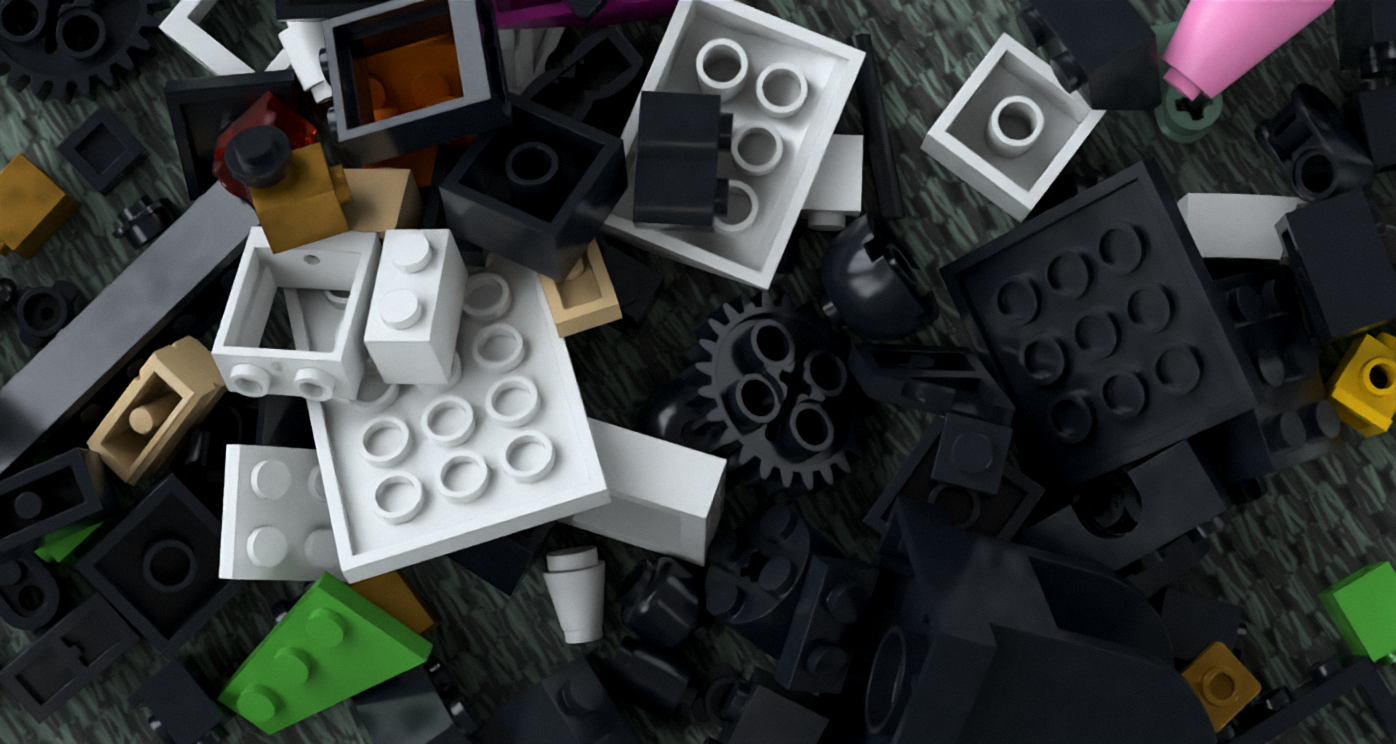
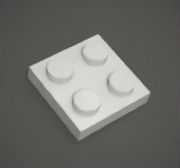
(275, 516)

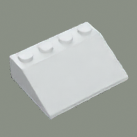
(785, 106)

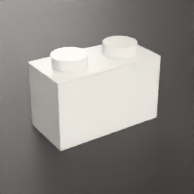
(416, 306)

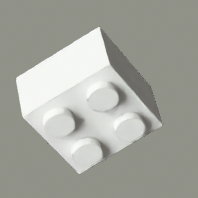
(1011, 128)

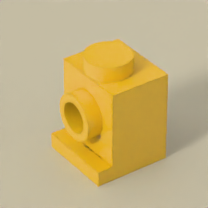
(1353, 394)

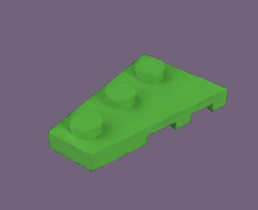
(321, 655)

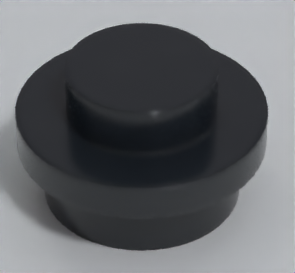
(259, 156)

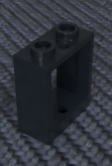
(399, 24)

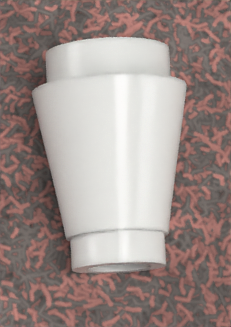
(577, 591)

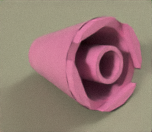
(1229, 37)

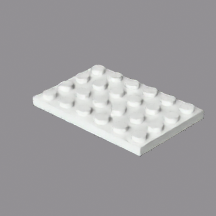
(457, 461)

